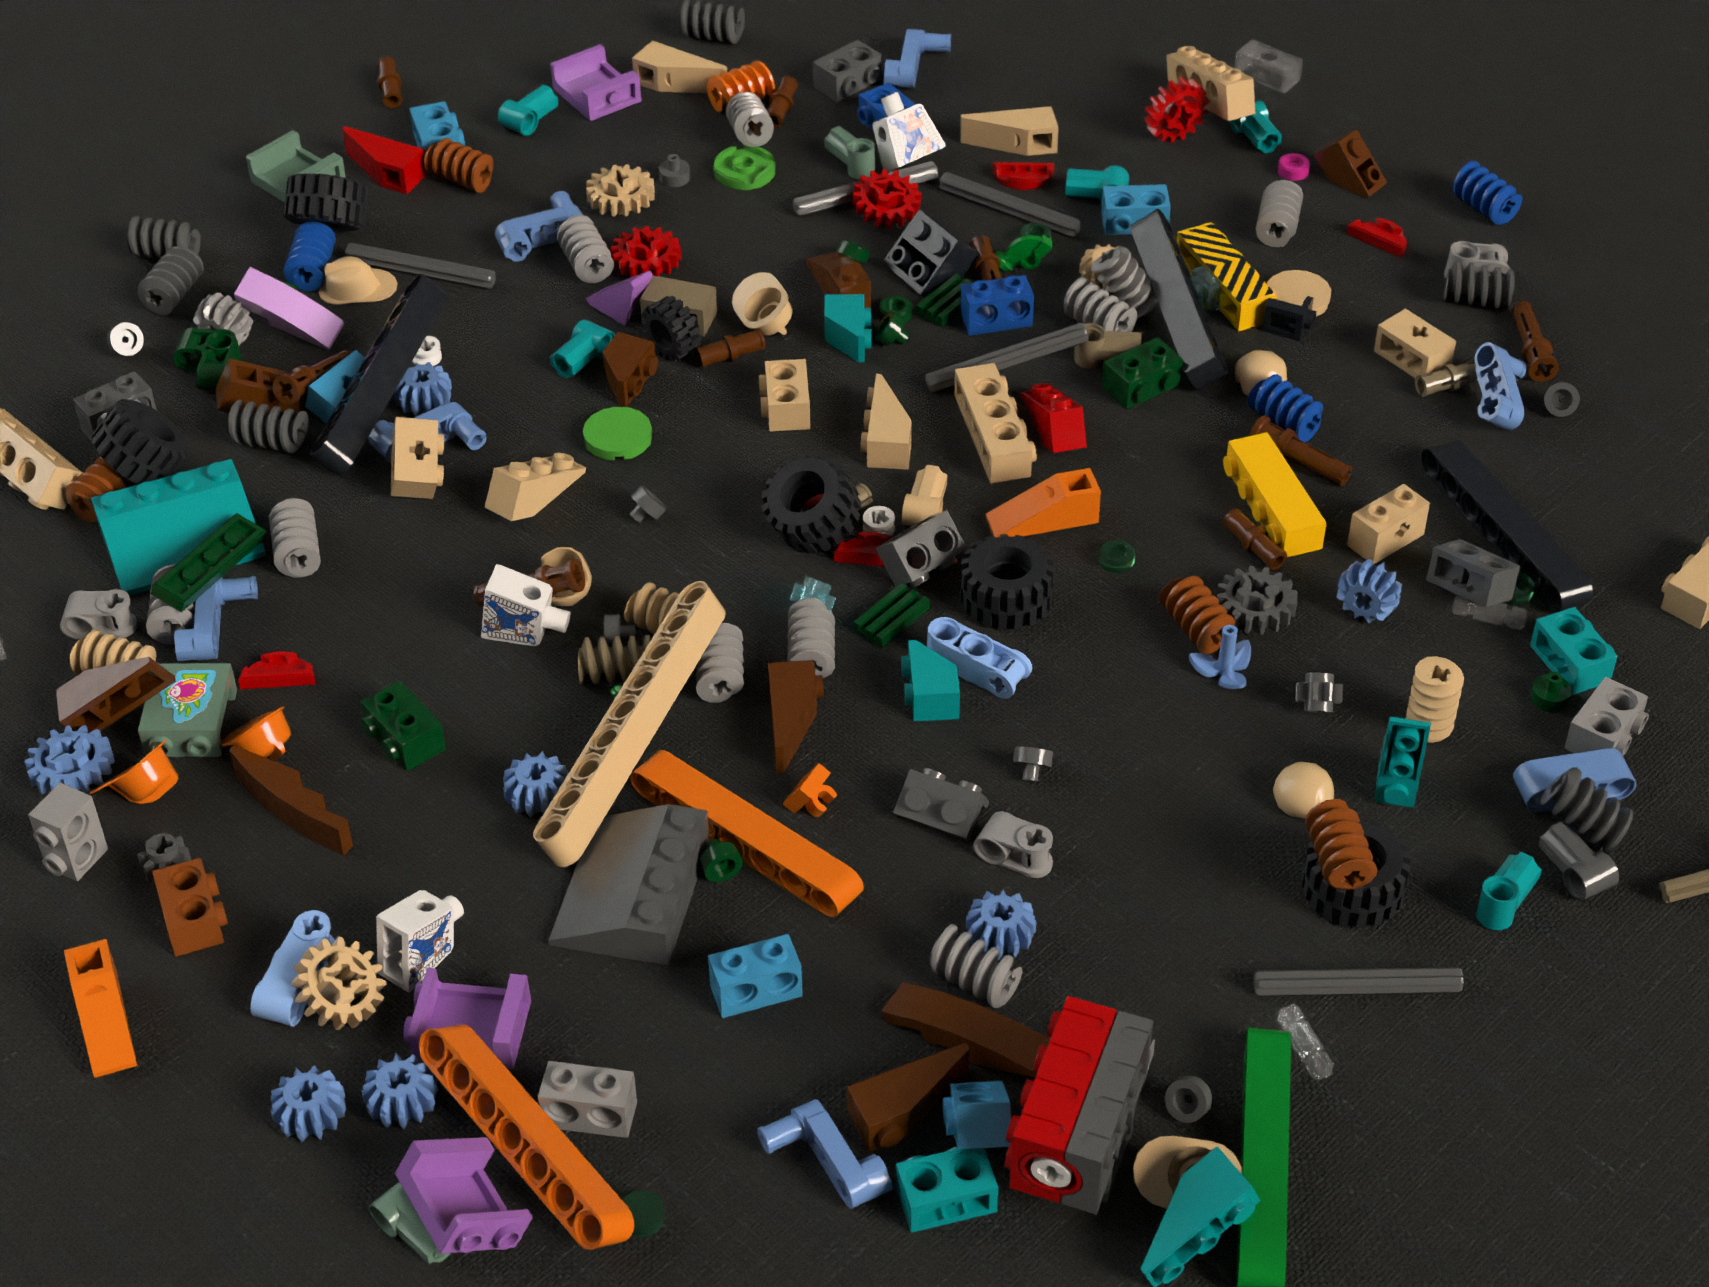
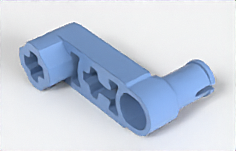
(904, 71)
(522, 233)
(1500, 400)
(452, 422)
(203, 640)
(853, 1179)

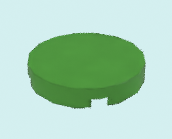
(744, 167)
(617, 433)

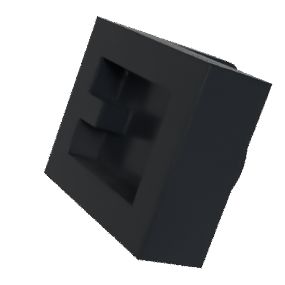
(1288, 319)

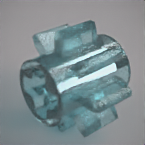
(813, 589)

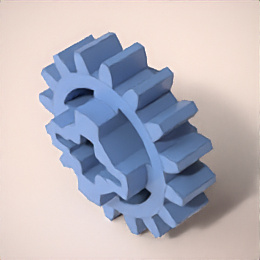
(70, 760)

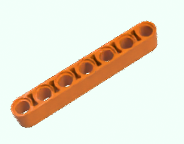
(760, 839)
(526, 1136)

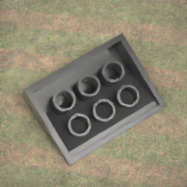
(634, 884)

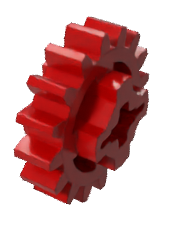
(1177, 110)
(886, 198)
(646, 251)

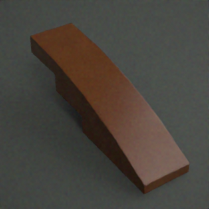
(282, 794)
(951, 1021)

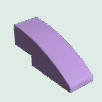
(288, 309)

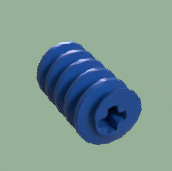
(1486, 193)
(308, 256)
(1286, 406)

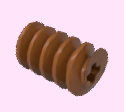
(459, 164)
(95, 481)
(1196, 612)
(1340, 845)

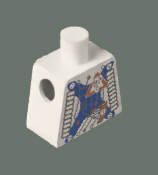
(904, 133)
(519, 609)
(415, 936)

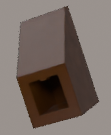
(1351, 165)
(628, 365)

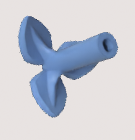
(1232, 658)

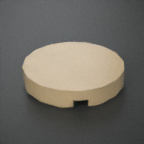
(1295, 285)

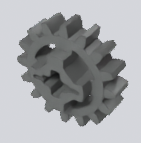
(1258, 599)

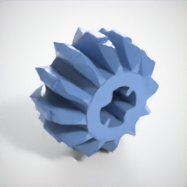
(423, 389)
(1369, 590)
(533, 783)
(1002, 923)
(399, 1091)
(308, 1103)

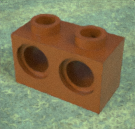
(189, 907)

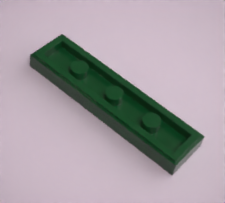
(208, 562)

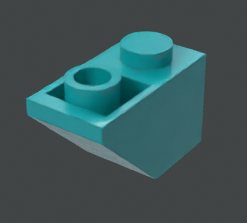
(846, 324)
(932, 685)

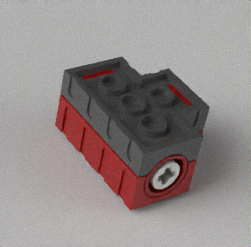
(1079, 1105)

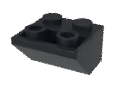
(929, 254)

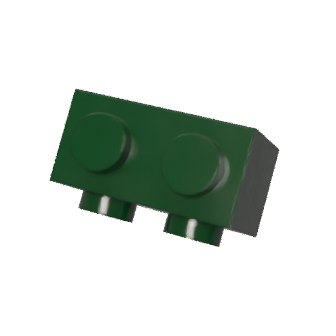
(1142, 373)
(402, 726)

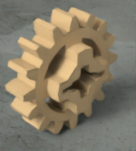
(620, 190)
(338, 983)

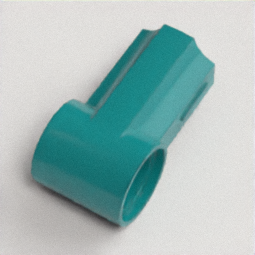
(524, 114)
(1258, 129)
(1090, 183)
(586, 343)
(1506, 891)

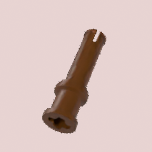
(1535, 348)
(302, 378)
(1302, 452)
(560, 579)

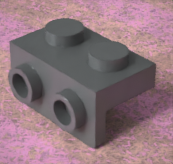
(940, 804)

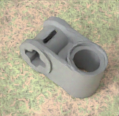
(1479, 255)
(100, 612)
(1012, 842)

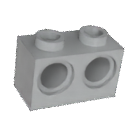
(1608, 719)
(68, 832)
(589, 1098)

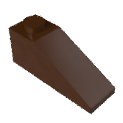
(840, 275)
(252, 384)
(110, 692)
(793, 706)
(900, 1100)

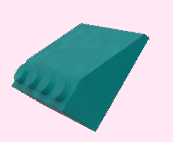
(168, 519)

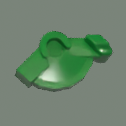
(1024, 252)

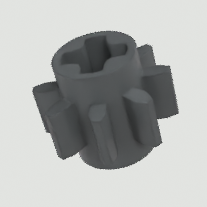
(1319, 692)
(162, 852)

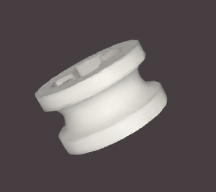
(428, 352)
(880, 515)

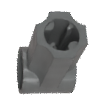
(1581, 868)

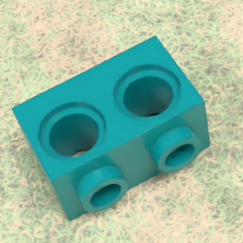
(1573, 649)
(949, 1195)

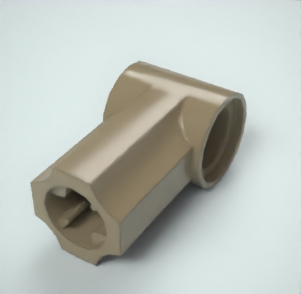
(1103, 345)

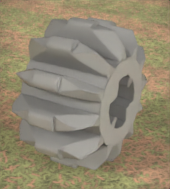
(223, 312)

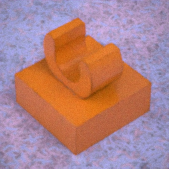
(809, 790)

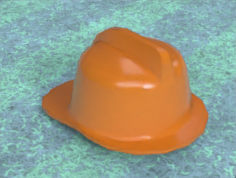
(262, 735)
(146, 779)

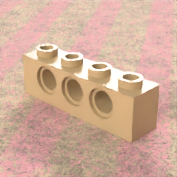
(1226, 88)
(994, 423)
(33, 465)

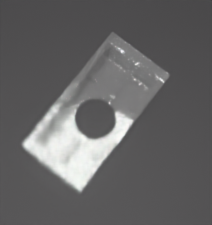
(1278, 67)

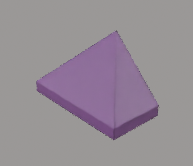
(621, 298)

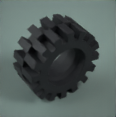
(671, 328)

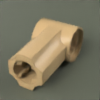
(925, 496)

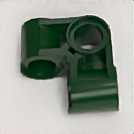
(206, 353)

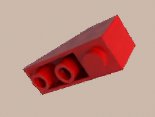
(385, 160)
(1055, 417)

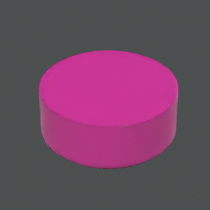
(1293, 167)

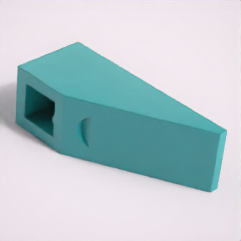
(1401, 761)
(1202, 1207)

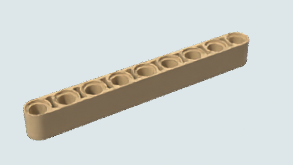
(629, 725)

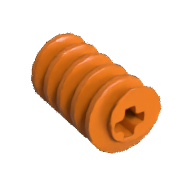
(751, 78)

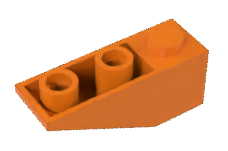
(1053, 505)
(100, 1008)

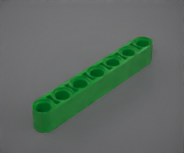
(1265, 1157)

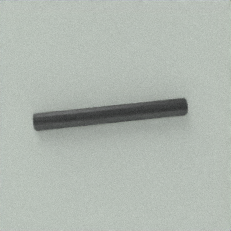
(844, 194)
(1009, 204)
(419, 264)
(1013, 354)
(1358, 981)

